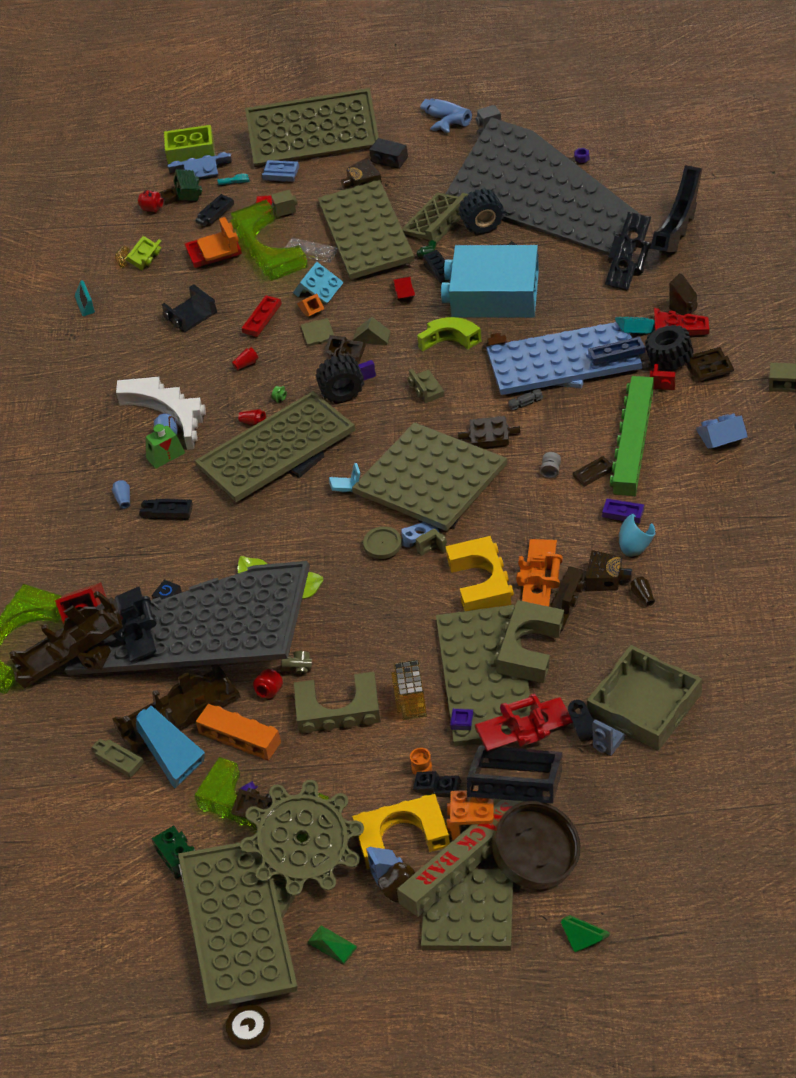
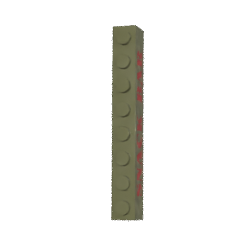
(450, 864)

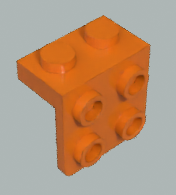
(219, 244)
(468, 811)

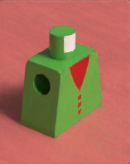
(162, 446)

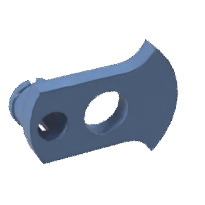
(409, 534)

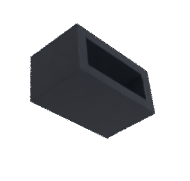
(388, 153)

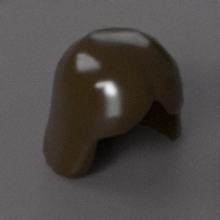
(394, 878)

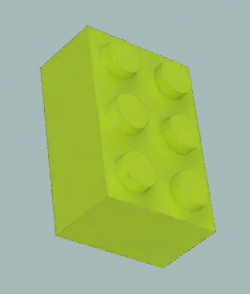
(189, 143)

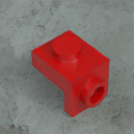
(663, 379)

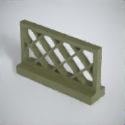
(443, 221)

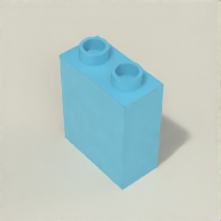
(492, 281)

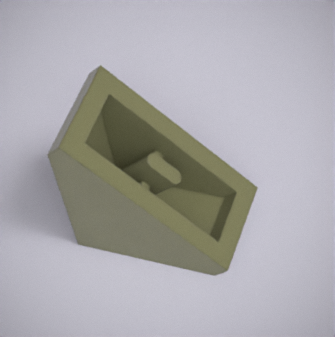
(372, 333)

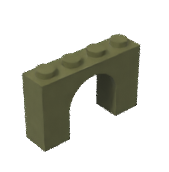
(526, 619)
(361, 711)

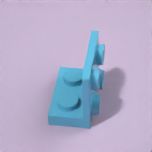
(319, 281)

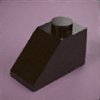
(682, 296)

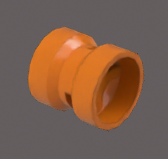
(420, 760)

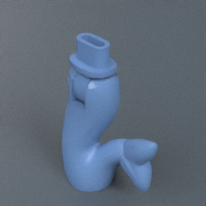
(448, 112)

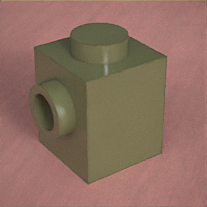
(284, 203)

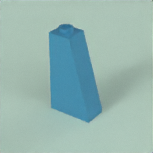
(169, 746)

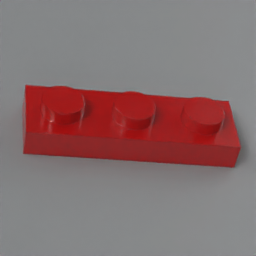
(261, 316)

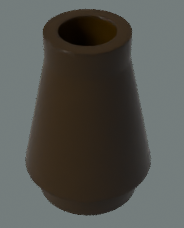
(642, 589)

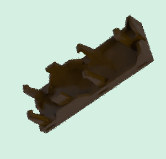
(79, 633)
(181, 704)

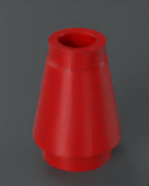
(245, 359)
(252, 417)

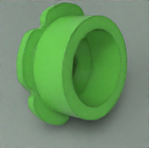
(279, 394)

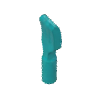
(239, 178)

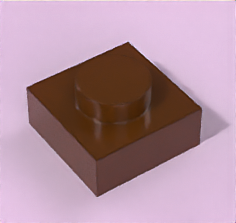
(496, 339)

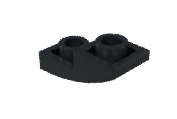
(431, 783)

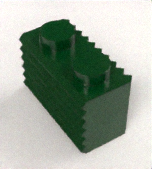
(187, 185)

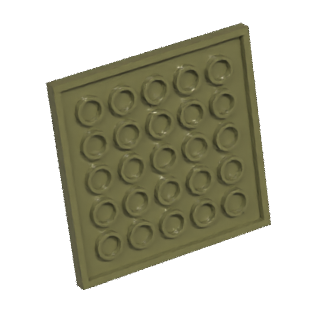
(430, 476)

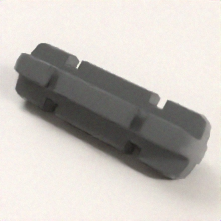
(525, 399)

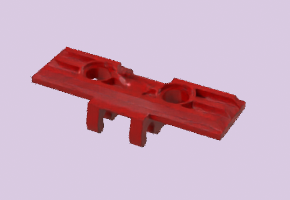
(524, 729)

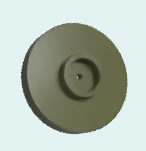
(382, 542)

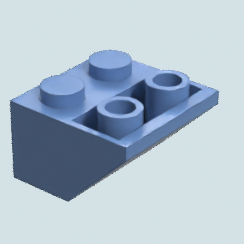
(726, 430)

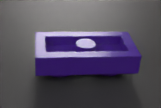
(621, 510)

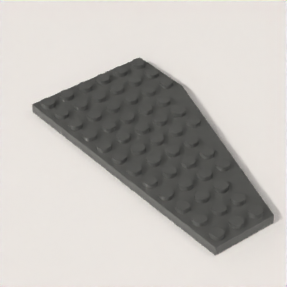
(541, 187)
(218, 622)

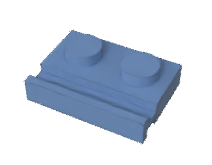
(280, 170)

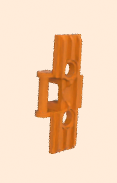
(532, 573)

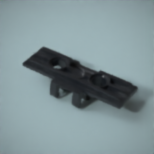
(623, 249)
(131, 608)

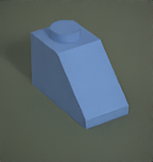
(380, 861)

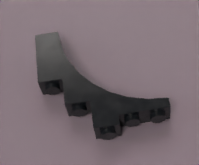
(683, 209)

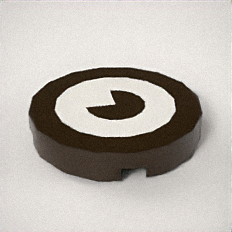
(248, 1026)

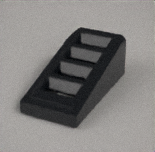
(435, 264)

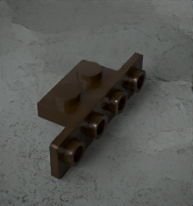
(569, 590)

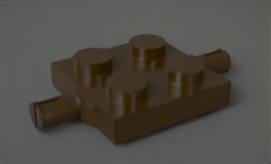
(489, 432)

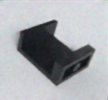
(191, 311)

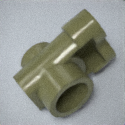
(299, 664)

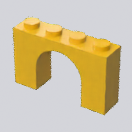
(481, 554)
(421, 812)

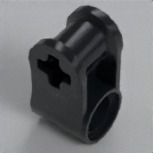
(581, 721)

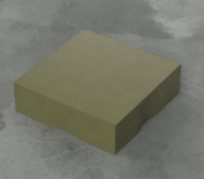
(644, 697)

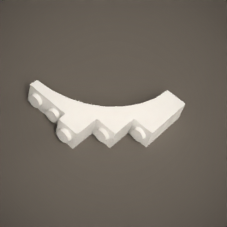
(153, 394)

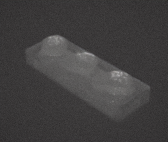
(314, 250)

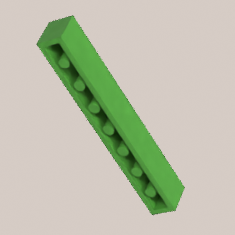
(632, 436)

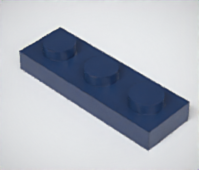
(616, 350)

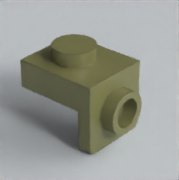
(430, 541)

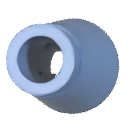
(122, 493)

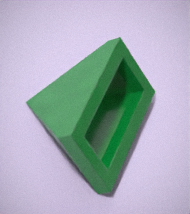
(582, 933)
(332, 944)

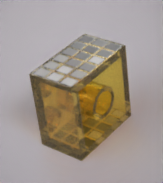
(409, 690)

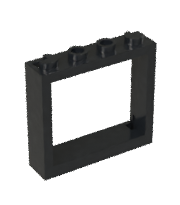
(515, 787)

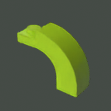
(449, 329)

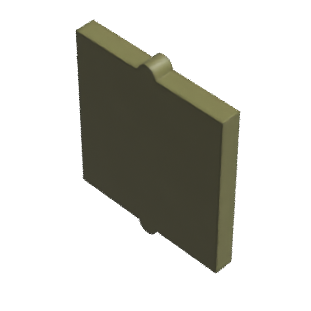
(317, 331)

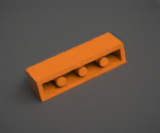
(238, 731)

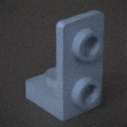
(606, 738)

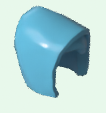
(632, 539)

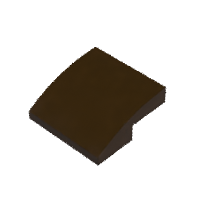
(710, 364)

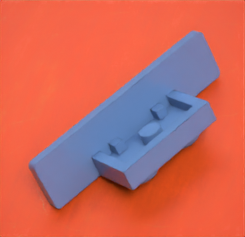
(203, 167)

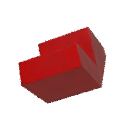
(403, 288)

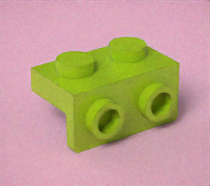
(143, 252)

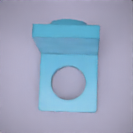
(345, 484)

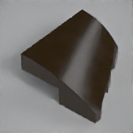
(341, 346)

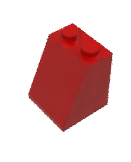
(79, 599)

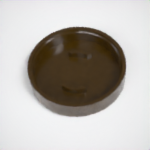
(535, 845)

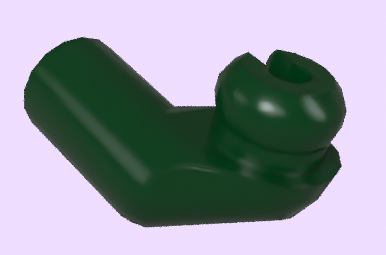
(427, 249)

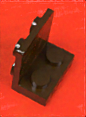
(248, 799)

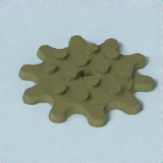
(298, 815)

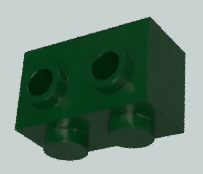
(169, 845)

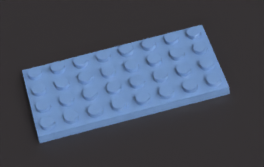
(556, 358)

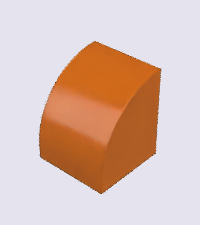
(311, 305)

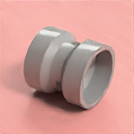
(550, 465)

